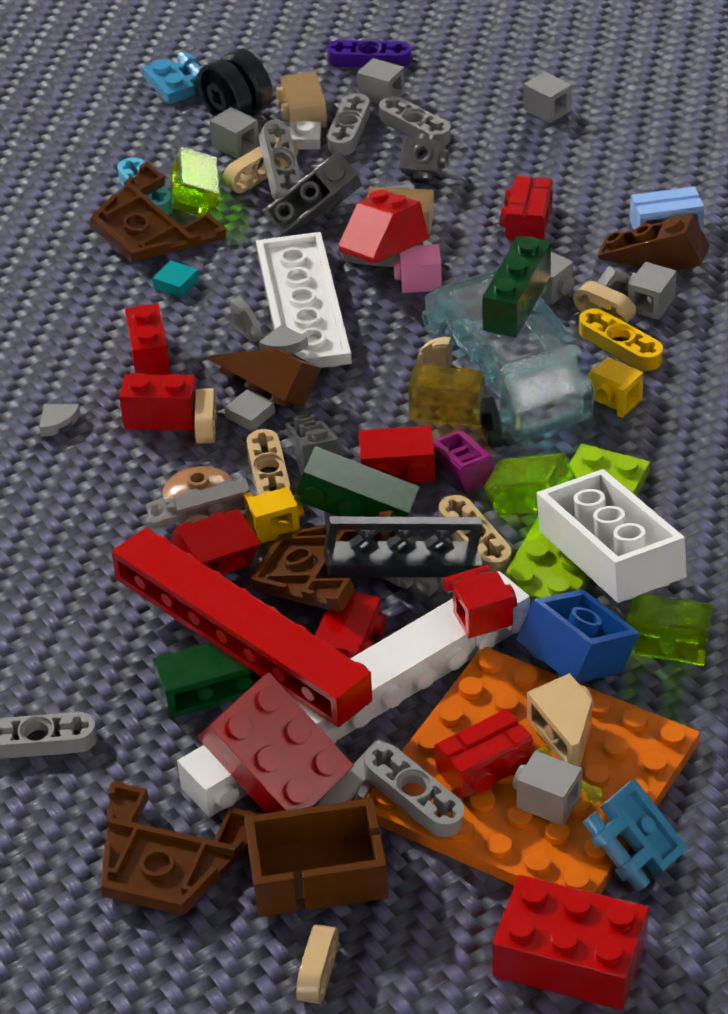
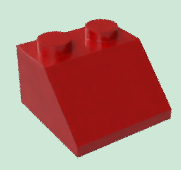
(383, 227)

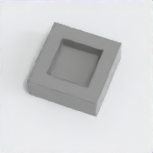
(249, 410)

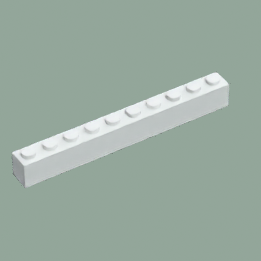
(398, 669)

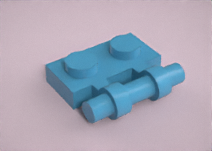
(173, 80)
(643, 828)

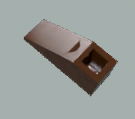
(670, 244)
(272, 370)

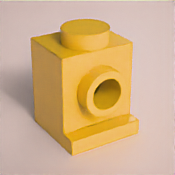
(617, 385)
(273, 513)

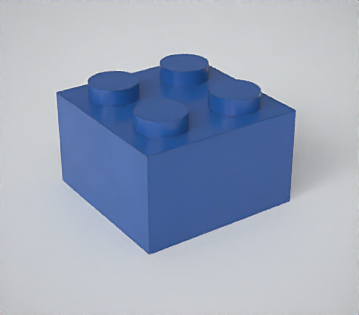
(577, 636)

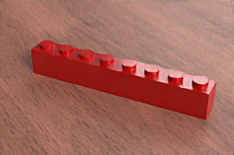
(243, 626)

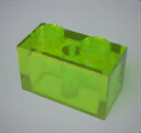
(195, 182)
(517, 480)
(671, 628)

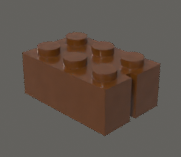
(316, 857)

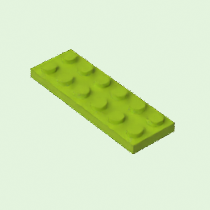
(542, 567)

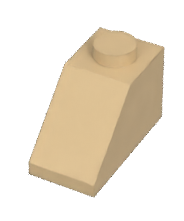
(562, 717)

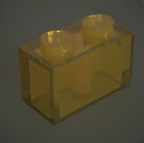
(445, 394)

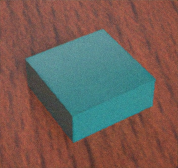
(175, 279)

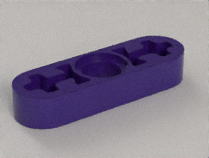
(359, 52)

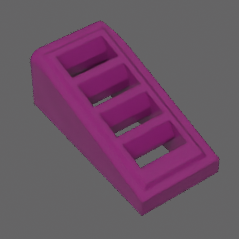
(467, 464)

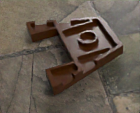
(144, 230)
(298, 572)
(161, 865)

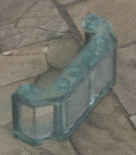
(532, 373)

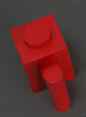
(481, 600)

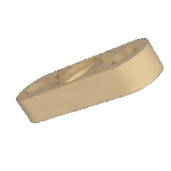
(243, 172)
(272, 458)
(498, 548)

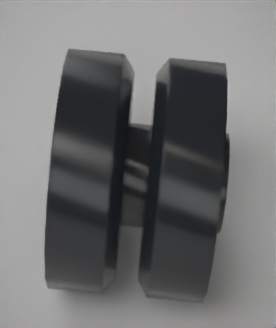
(235, 82)

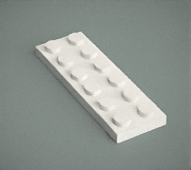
(304, 296)

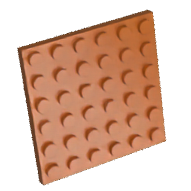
(509, 841)

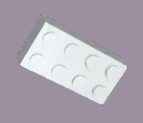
(612, 535)

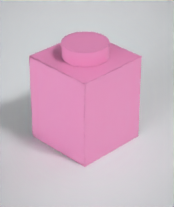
(419, 268)

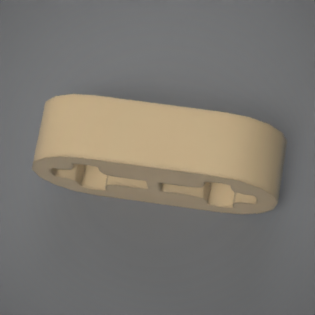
(597, 296)
(205, 416)
(317, 964)

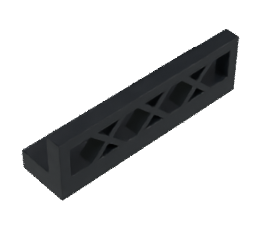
(401, 554)

